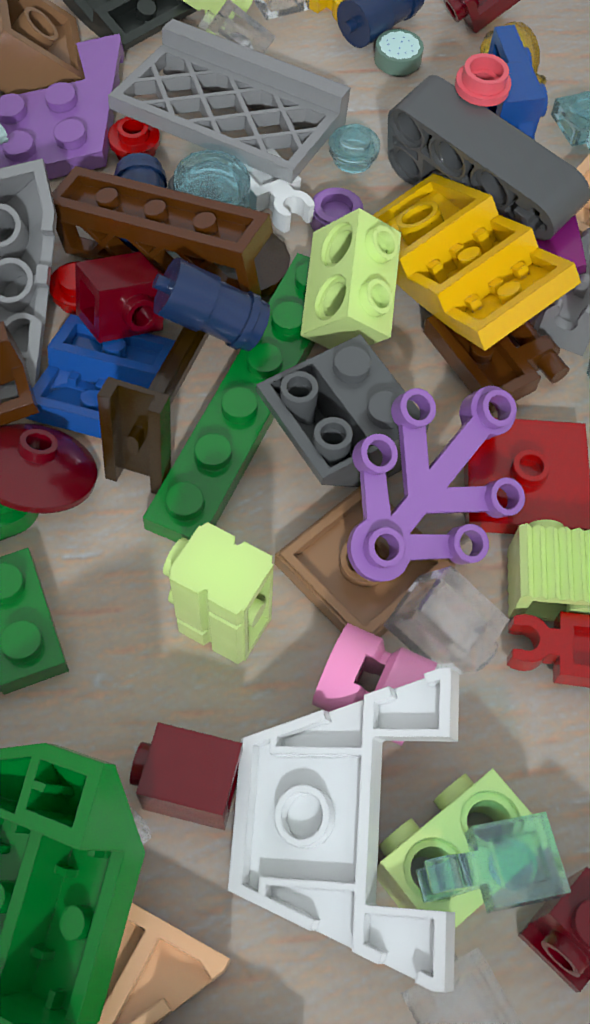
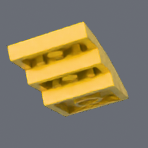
(472, 263)

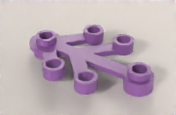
(427, 486)

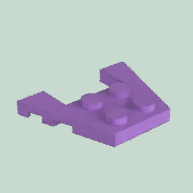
(67, 120)

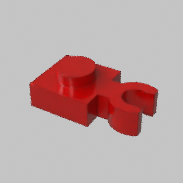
(563, 646)

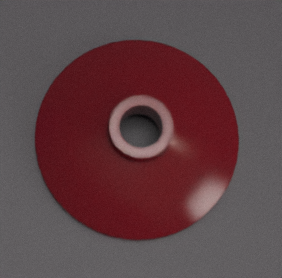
(43, 469)

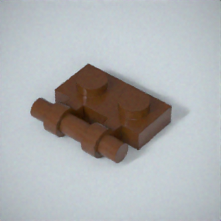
(502, 363)

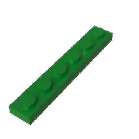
(233, 421)

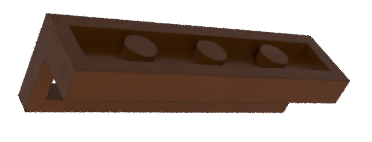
(158, 221)

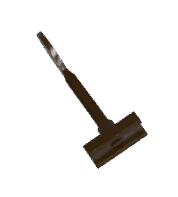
(137, 418)

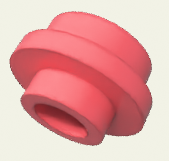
(483, 80)

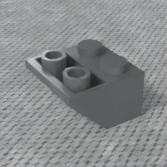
(334, 405)

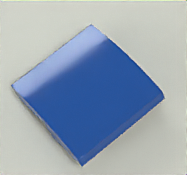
(80, 367)

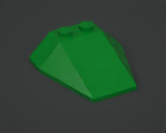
(63, 882)

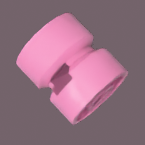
(360, 652)

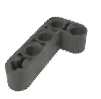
(483, 151)

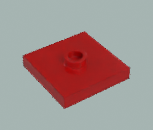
(549, 465)

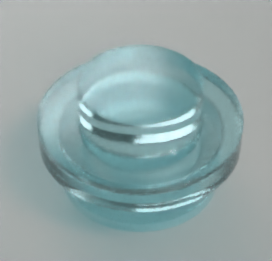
(354, 148)

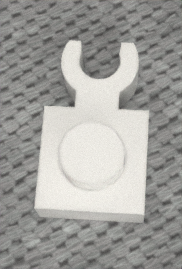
(279, 197)

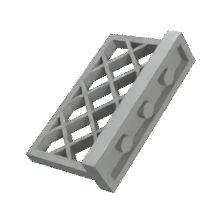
(239, 80)

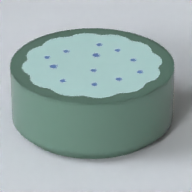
(398, 52)

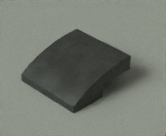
(130, 18)

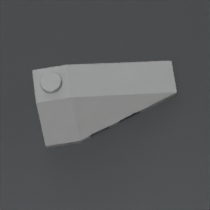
(26, 258)

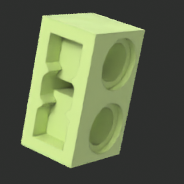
(351, 281)
(444, 837)

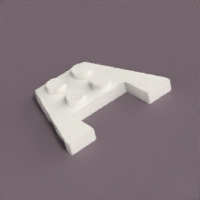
(312, 825)

